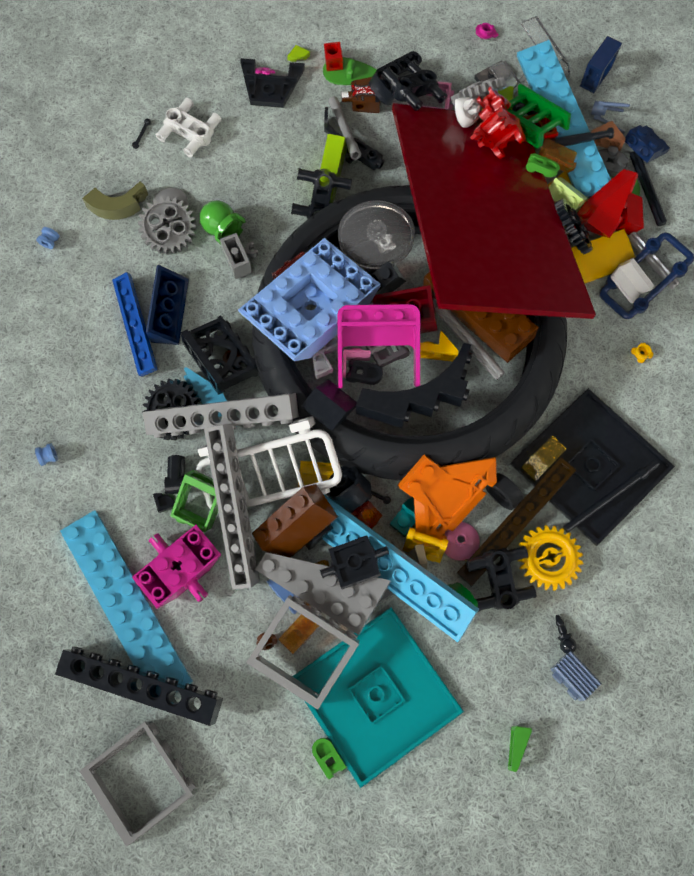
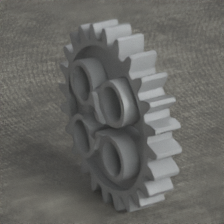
(480, 89)
(175, 239)

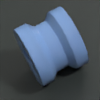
(47, 237)
(46, 454)

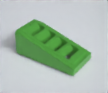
(518, 742)

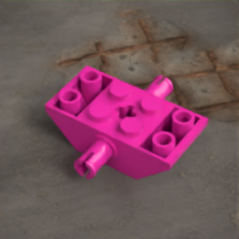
(160, 578)

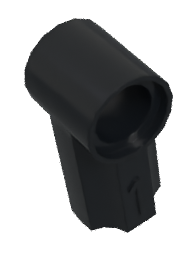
(175, 474)

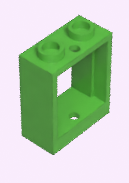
(184, 516)

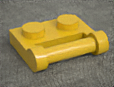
(433, 546)

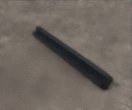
(648, 189)

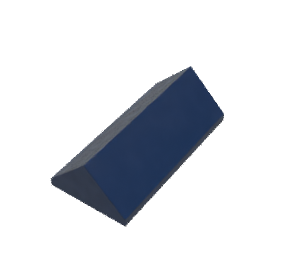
(167, 307)

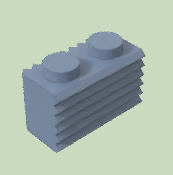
(575, 677)

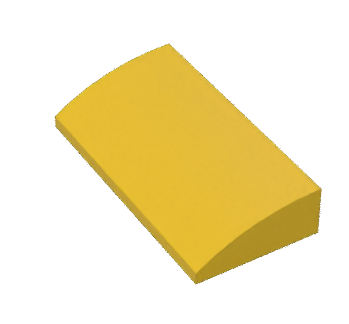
(604, 257)

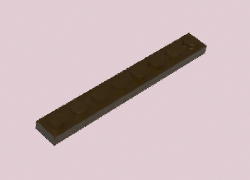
(521, 516)

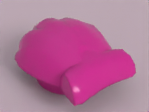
(486, 31)

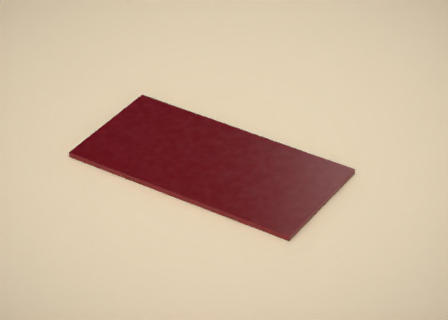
(487, 222)

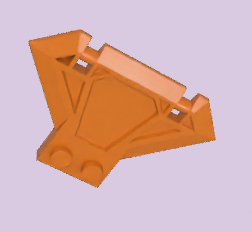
(446, 492)

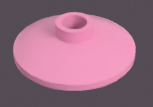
(464, 550)

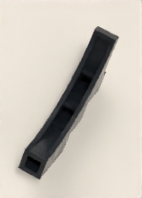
(396, 406)

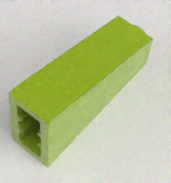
(333, 158)

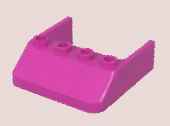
(379, 327)

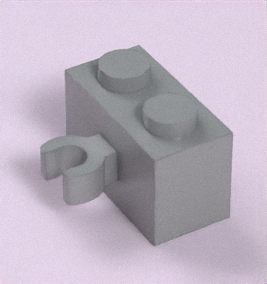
(237, 255)

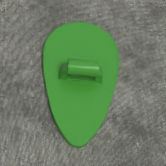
(351, 71)

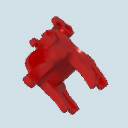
(497, 125)

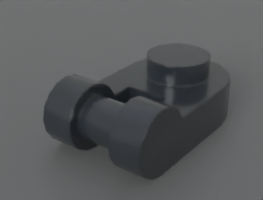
(371, 374)

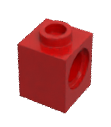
(333, 56)

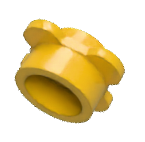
(646, 349)

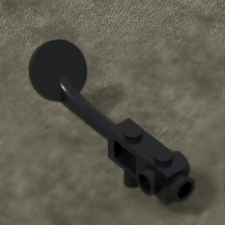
(369, 156)

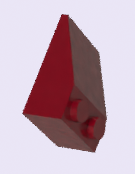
(419, 297)

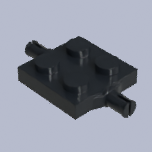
(354, 562)

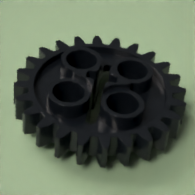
(572, 224)
(175, 392)

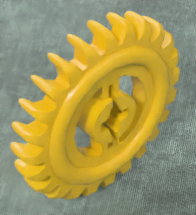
(568, 551)

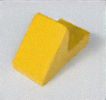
(442, 351)

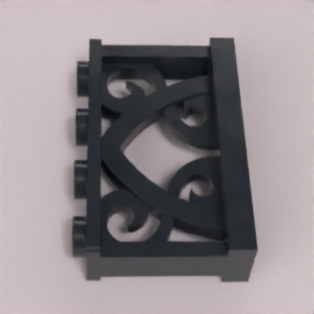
(194, 344)

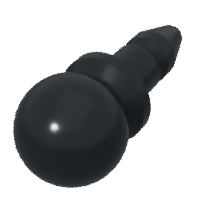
(567, 643)

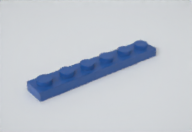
(134, 324)

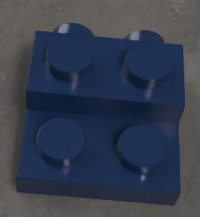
(646, 143)

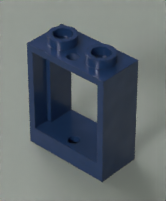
(600, 64)

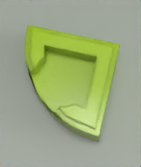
(298, 53)

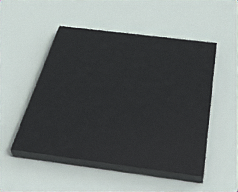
(604, 456)

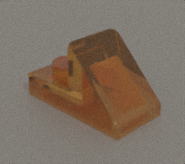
(298, 633)

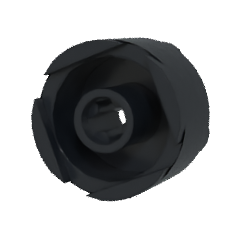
(351, 490)

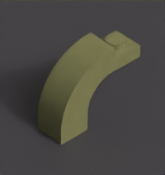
(116, 207)

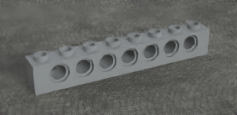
(155, 419)
(232, 506)

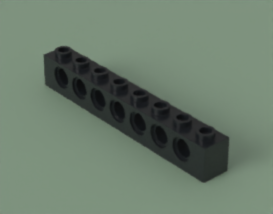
(70, 668)

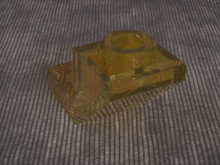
(544, 458)

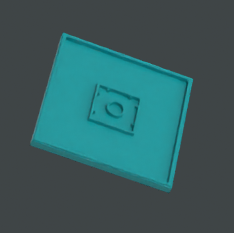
(381, 700)

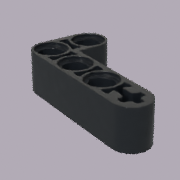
(381, 86)

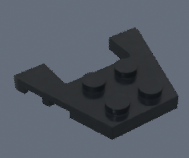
(270, 89)

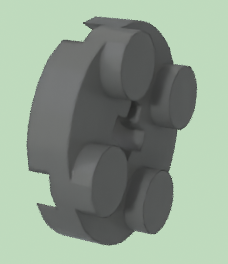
(613, 160)

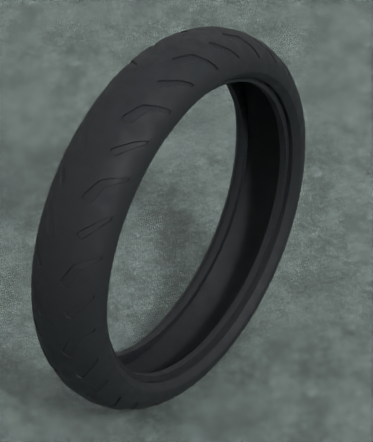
(395, 455)

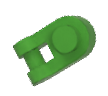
(542, 165)
(322, 751)

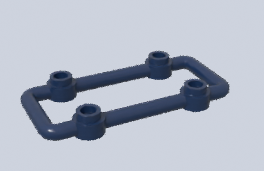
(651, 247)

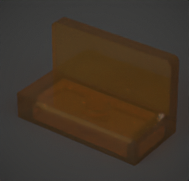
(559, 154)

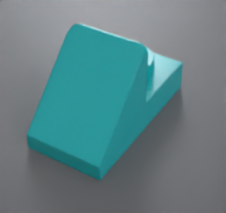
(404, 518)

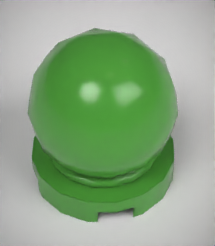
(220, 220)

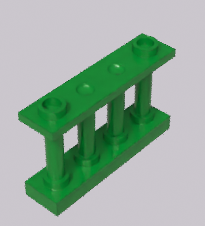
(544, 108)

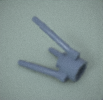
(600, 107)

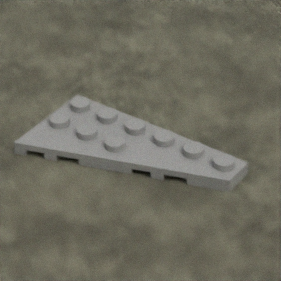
(302, 578)

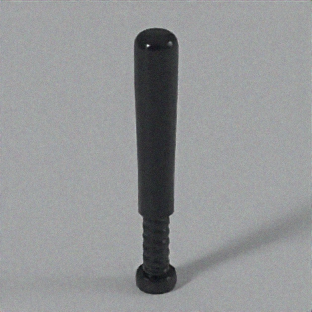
(582, 138)

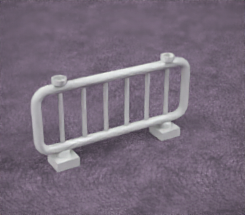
(303, 427)

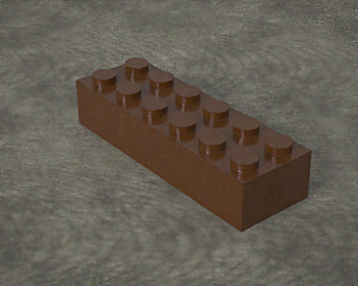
(500, 331)

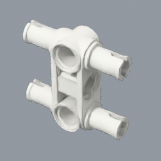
(189, 127)

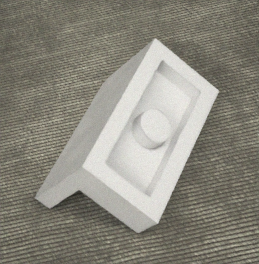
(631, 280)

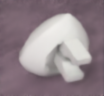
(467, 111)

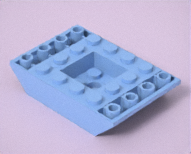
(319, 279)

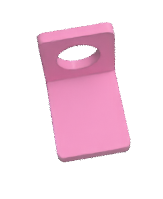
(355, 354)

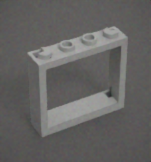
(284, 678)
(107, 801)

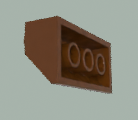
(295, 522)

